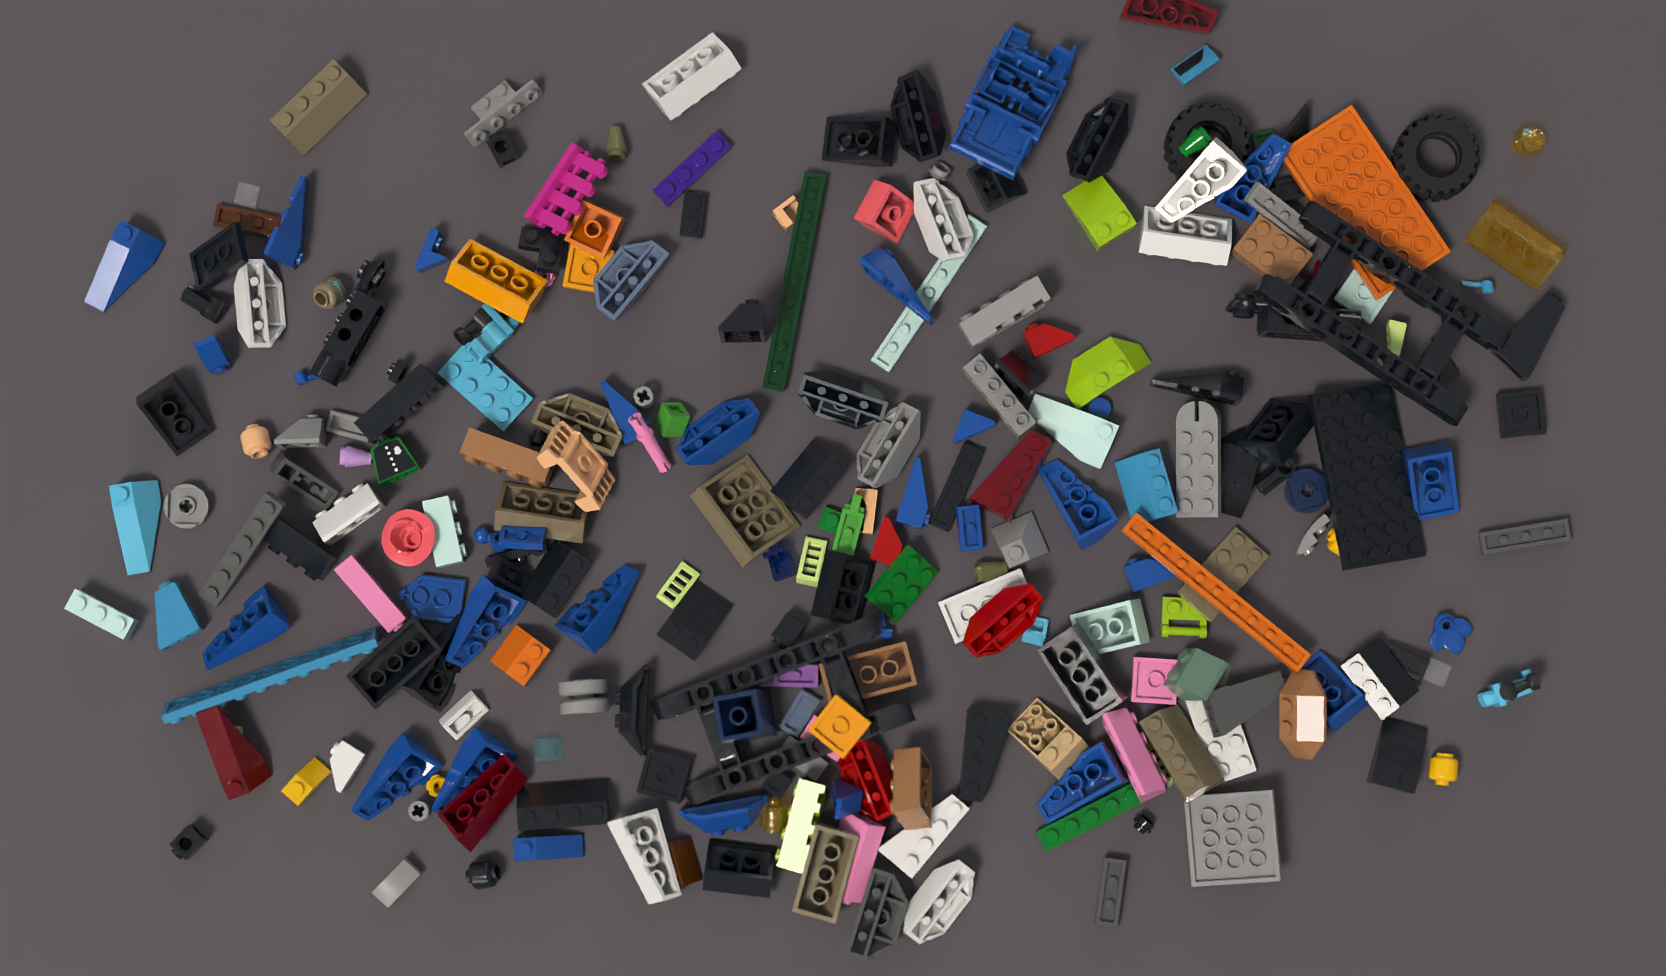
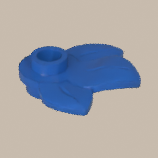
(1450, 637)

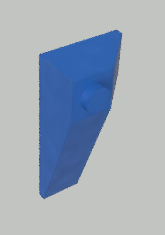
(287, 242)
(124, 261)
(1082, 509)
(256, 625)
(1088, 779)

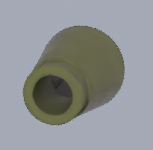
(616, 144)
(988, 571)

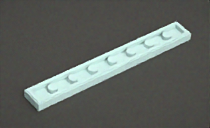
(929, 293)

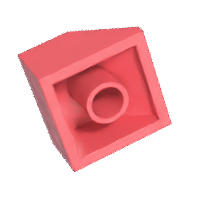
(885, 211)

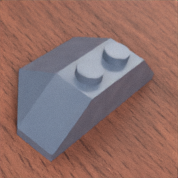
(627, 277)

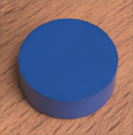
(1099, 407)

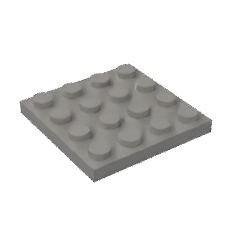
(1233, 838)

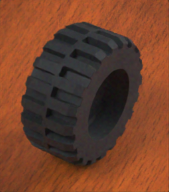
(1206, 117)
(1456, 138)

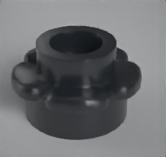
(537, 438)
(1143, 824)

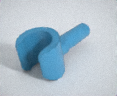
(1486, 286)

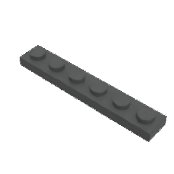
(242, 549)

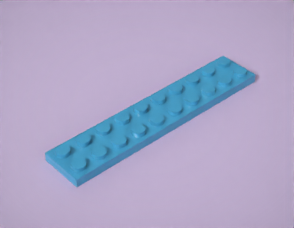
(279, 673)

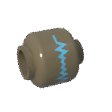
(329, 293)

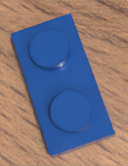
(969, 528)
(522, 537)

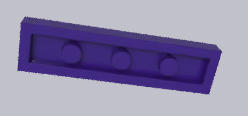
(692, 168)

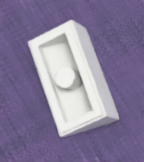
(463, 715)

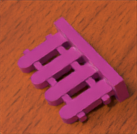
(557, 186)

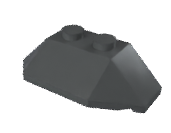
(878, 917)

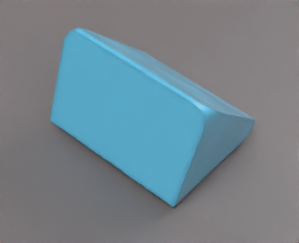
(1037, 632)

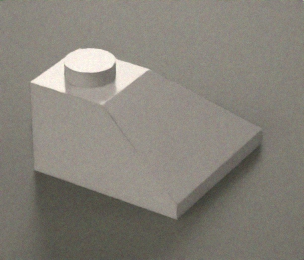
(304, 434)
(1019, 540)

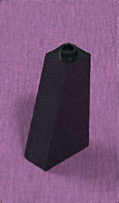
(1531, 336)

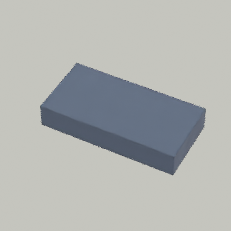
(799, 713)

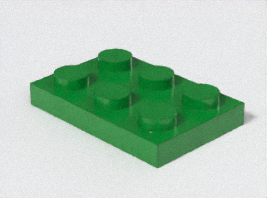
(901, 584)

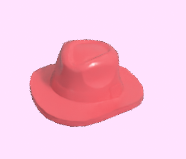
(408, 537)

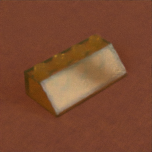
(1515, 244)

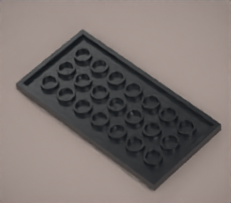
(1366, 476)

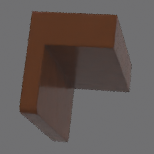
(684, 861)

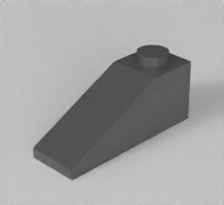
(303, 479)

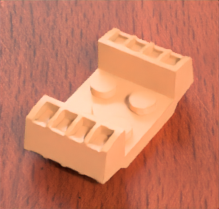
(580, 463)

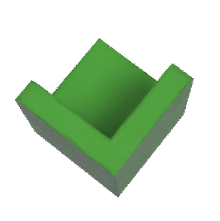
(672, 419)

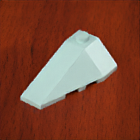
(1077, 431)

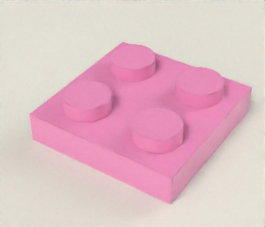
(1148, 681)

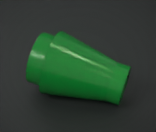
(1194, 142)

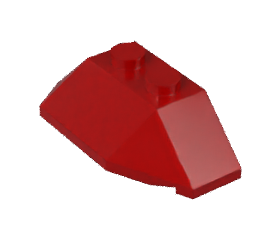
(1002, 620)
(869, 771)

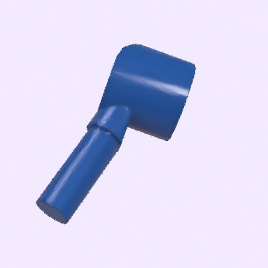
(301, 377)
(887, 632)

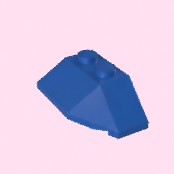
(718, 432)
(725, 815)

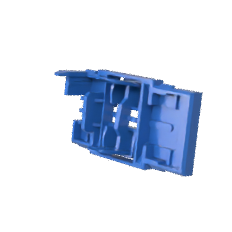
(994, 134)

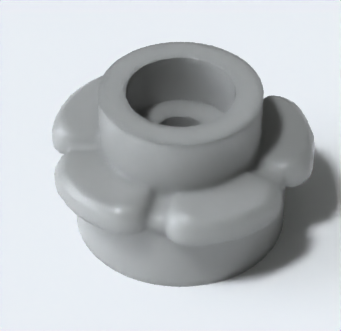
(939, 171)

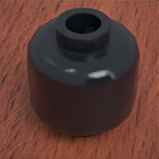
(483, 873)

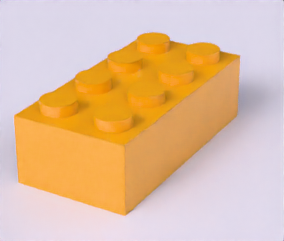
(496, 280)

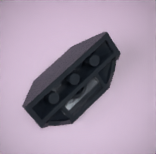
(918, 117)
(1098, 140)
(842, 399)
(1237, 474)
(634, 710)

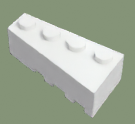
(913, 847)
(647, 854)

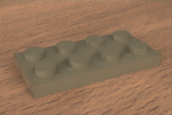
(1232, 564)

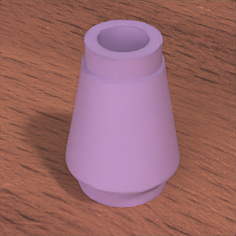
(353, 457)

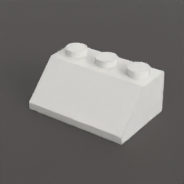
(347, 514)

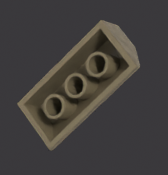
(318, 107)
(544, 508)
(1181, 752)
(825, 872)

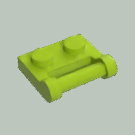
(1178, 609)

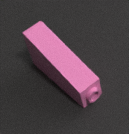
(371, 594)
(870, 837)

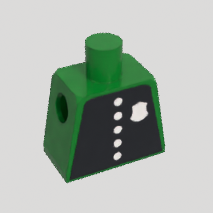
(393, 461)

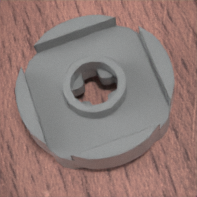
(178, 497)

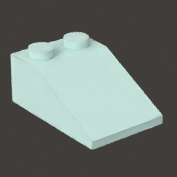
(1114, 626)

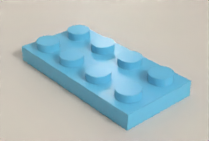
(486, 388)

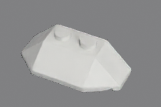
(941, 220)
(259, 304)
(939, 901)

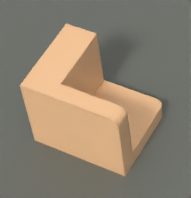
(786, 212)

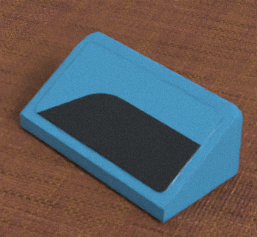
(1194, 65)

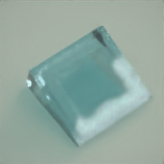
(548, 749)

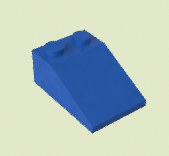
(1431, 480)
(1343, 697)

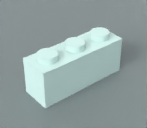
(447, 544)
(101, 614)

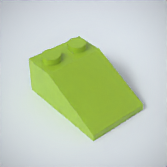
(1099, 212)

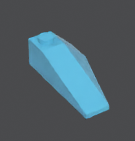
(136, 516)

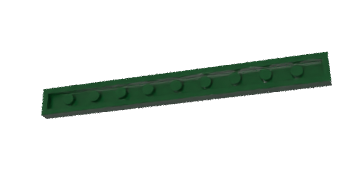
(794, 281)

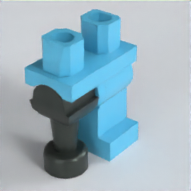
(494, 333)
(1499, 693)

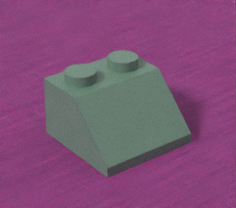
(1195, 675)

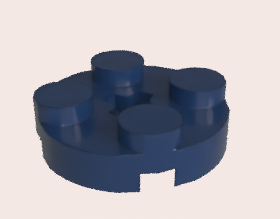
(1300, 502)

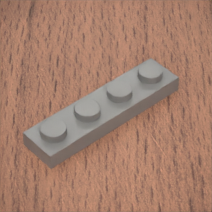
(1279, 214)

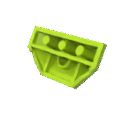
(1103, 369)

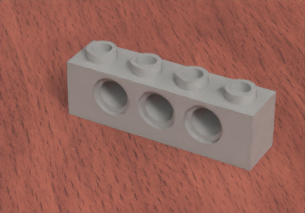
(998, 396)

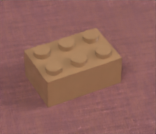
(1271, 251)
(912, 788)

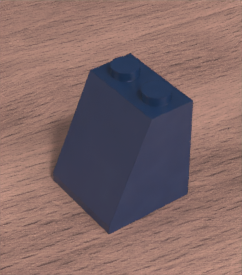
(745, 716)

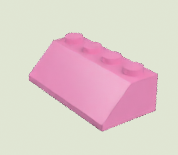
(1133, 754)

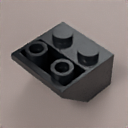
(993, 188)

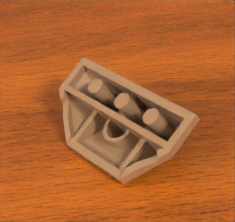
(1302, 714)

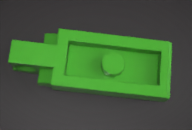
(849, 526)

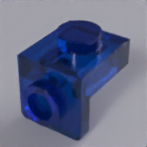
(780, 562)

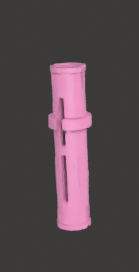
(645, 435)

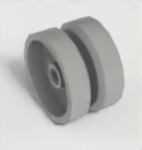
(583, 696)

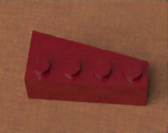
(1171, 14)
(1010, 481)
(482, 802)

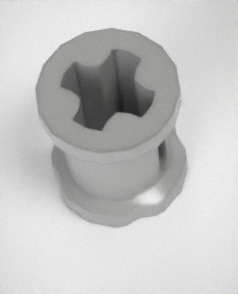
(647, 403)
(412, 809)

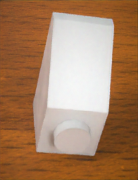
(345, 763)

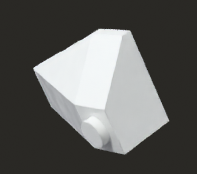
(1207, 177)

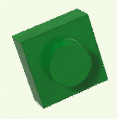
(829, 520)

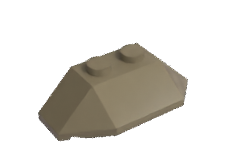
(586, 417)

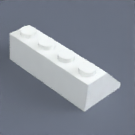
(692, 76)
(1188, 238)

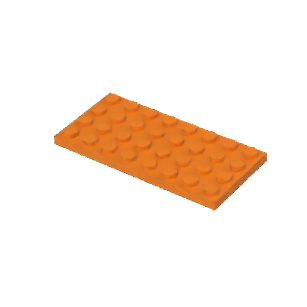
(1354, 179)

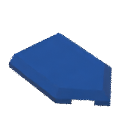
(434, 598)

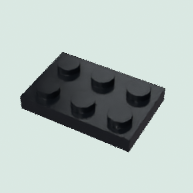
(218, 257)

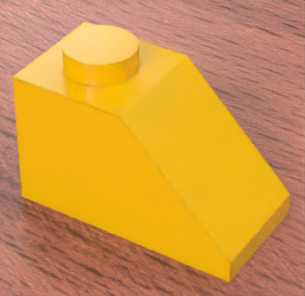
(306, 781)

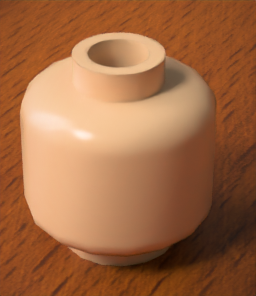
(256, 441)

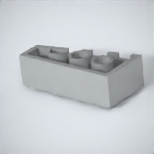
(1004, 312)

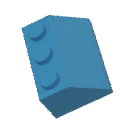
(1146, 486)

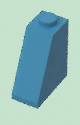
(174, 616)

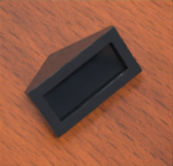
(1298, 127)

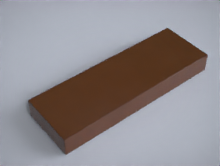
(251, 221)

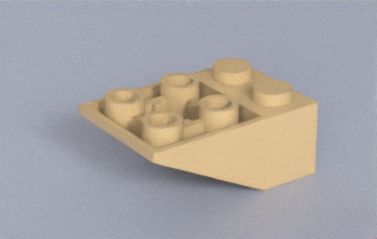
(1047, 738)

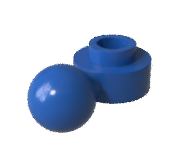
(483, 535)

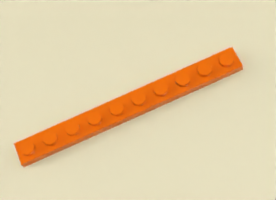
(1216, 592)

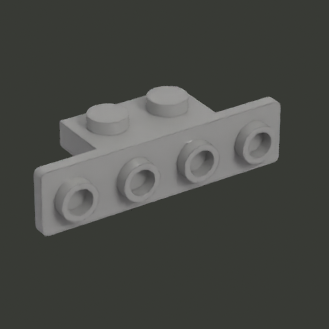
(500, 107)

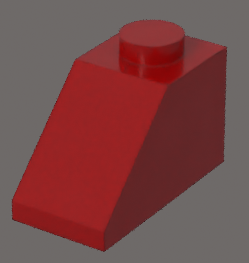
(1045, 338)
(887, 544)

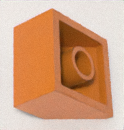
(595, 229)
(521, 656)

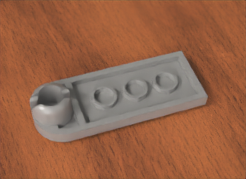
(1198, 461)

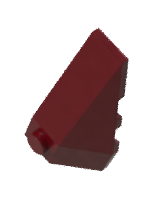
(235, 759)

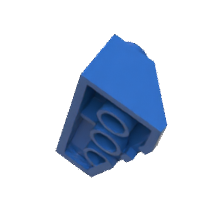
(1261, 168)
(886, 272)
(485, 613)
(596, 616)
(473, 758)
(399, 771)

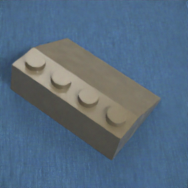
(744, 510)

